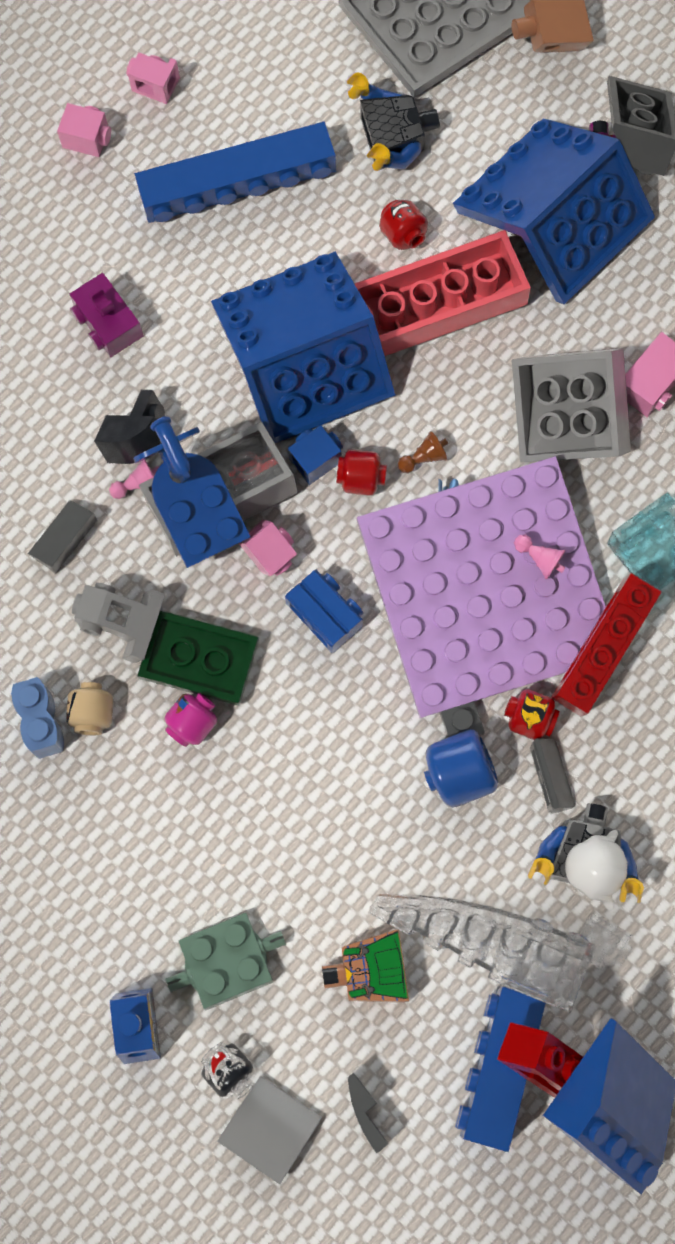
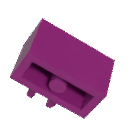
(106, 315)

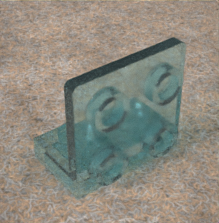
(648, 543)

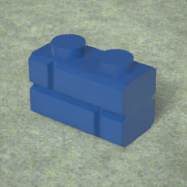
(325, 610)

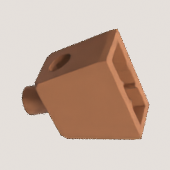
(554, 25)

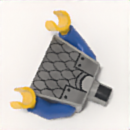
(556, 846)

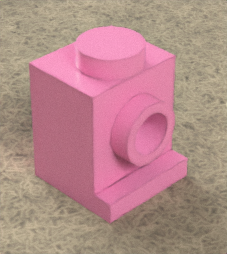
(153, 76)

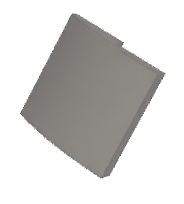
(269, 1129)

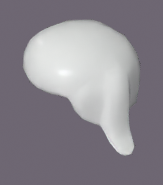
(597, 868)

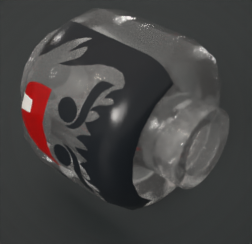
(228, 1070)

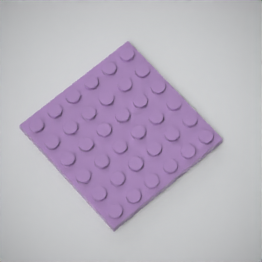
(468, 604)

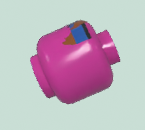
(190, 719)

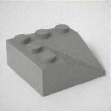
(571, 405)

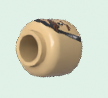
(89, 709)

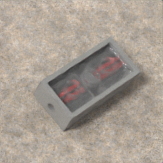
(251, 471)

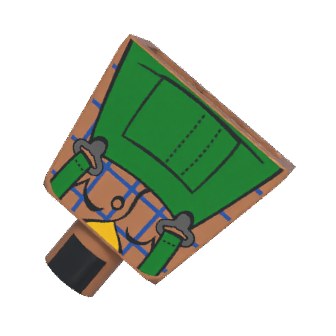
(371, 970)

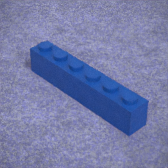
(236, 172)

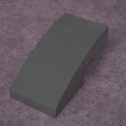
(361, 1103)

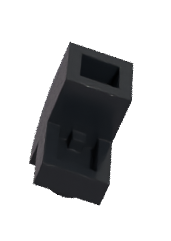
(128, 436)

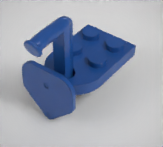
(199, 510)

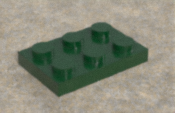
(199, 658)

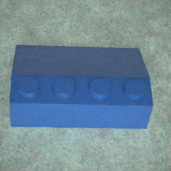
(618, 1107)

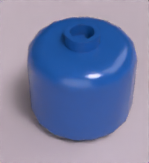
(460, 769)

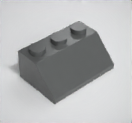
(643, 123)

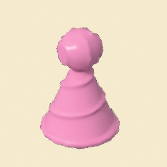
(139, 475)
(545, 558)

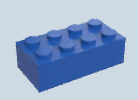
(493, 1085)

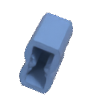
(37, 709)

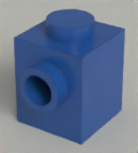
(315, 453)

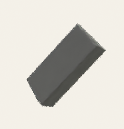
(63, 536)
(552, 775)

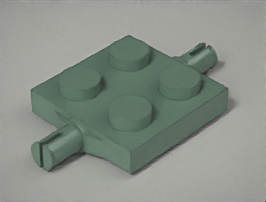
(225, 961)

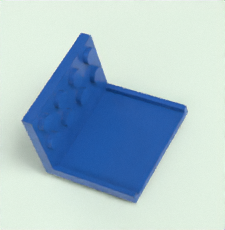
(566, 198)
(305, 346)

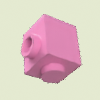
(84, 129)
(269, 548)

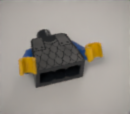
(391, 124)

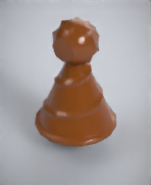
(428, 451)

